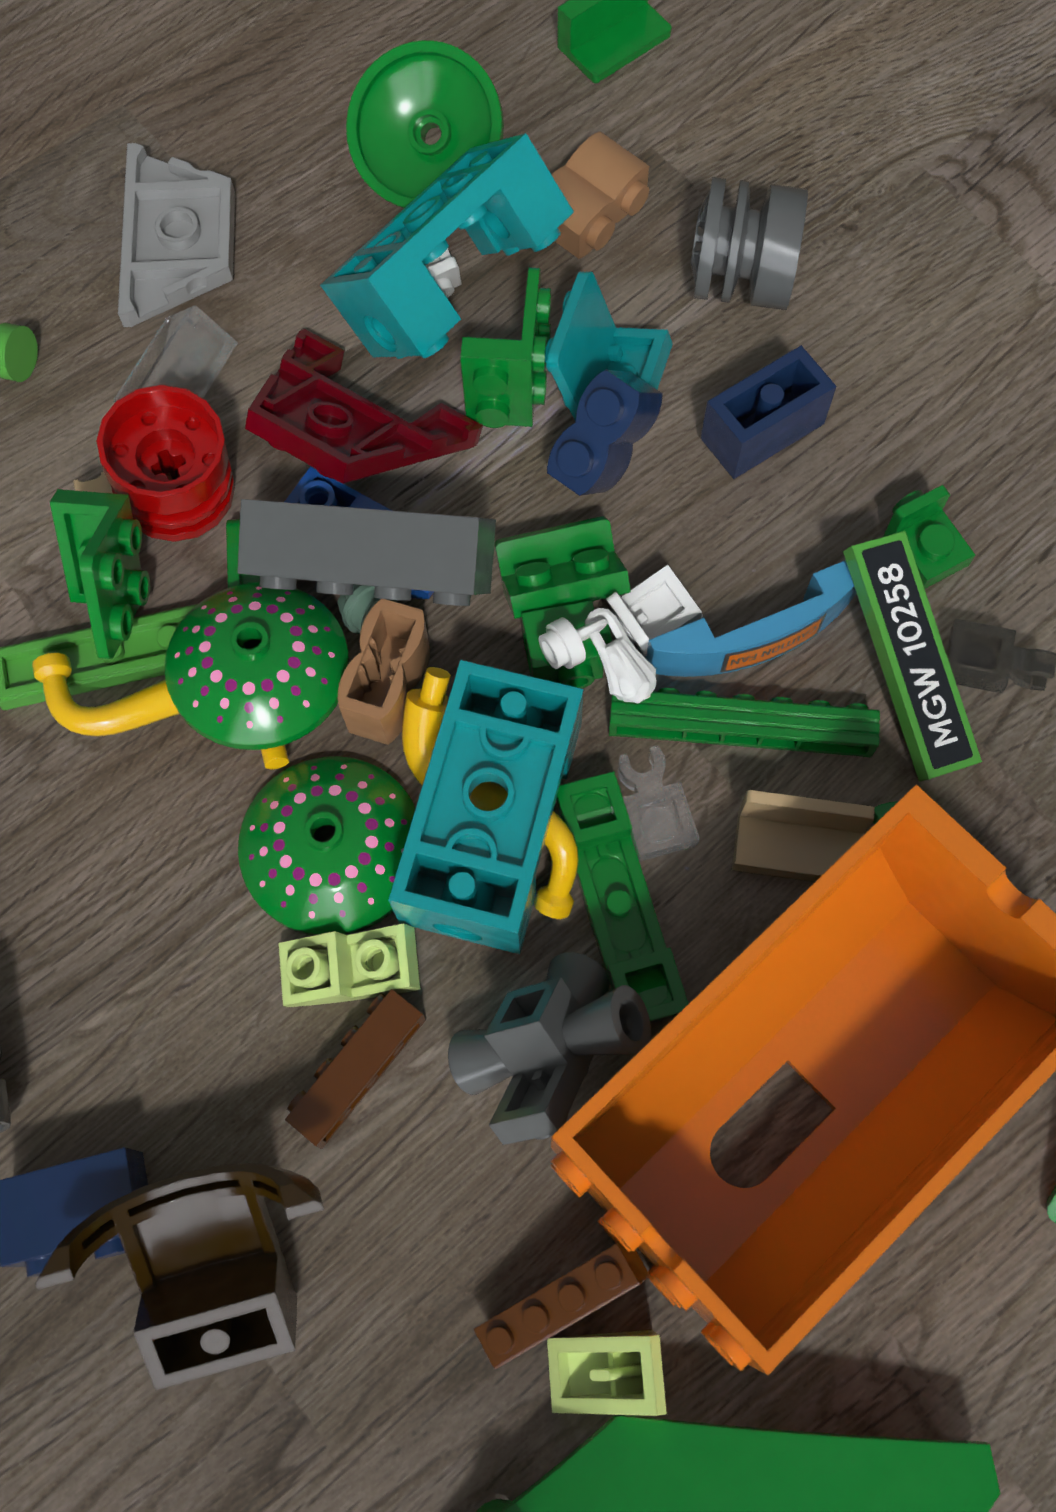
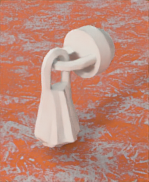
(627, 670)

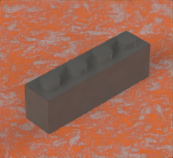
(366, 548)

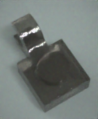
(986, 658)

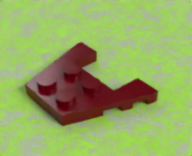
(341, 430)

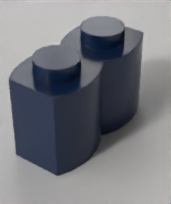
(609, 419)

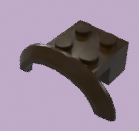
(203, 1266)

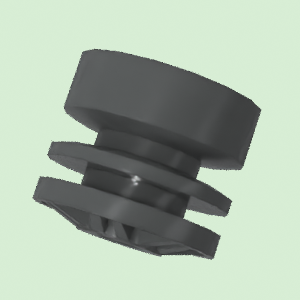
(750, 243)

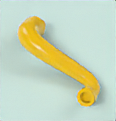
(118, 716)
(420, 728)

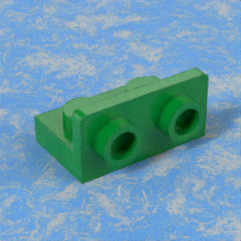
(560, 566)

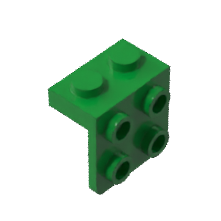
(509, 376)
(101, 562)

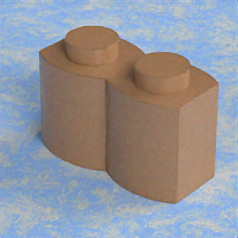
(602, 188)
(389, 666)

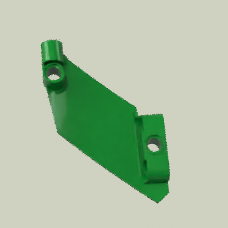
(728, 1468)

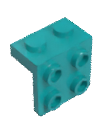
(591, 343)

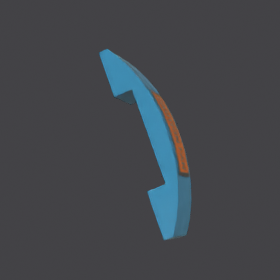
(695, 651)

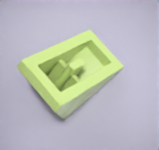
(607, 1374)

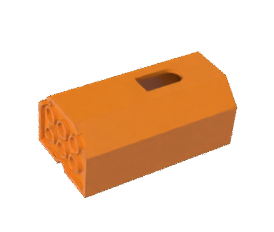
(907, 1001)

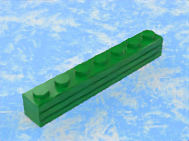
(749, 722)

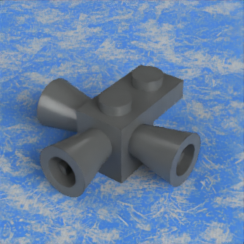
(546, 1043)

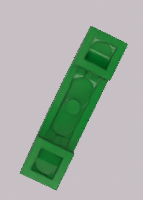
(619, 896)

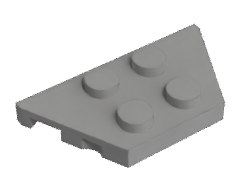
(172, 235)

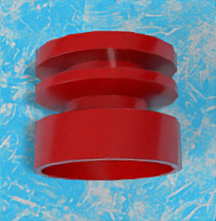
(162, 433)

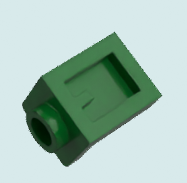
(931, 535)

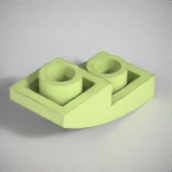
(348, 967)

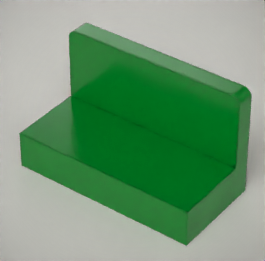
(608, 34)

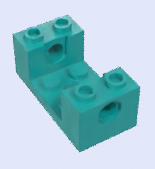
(492, 192)
(476, 868)

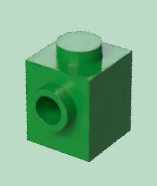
(535, 624)

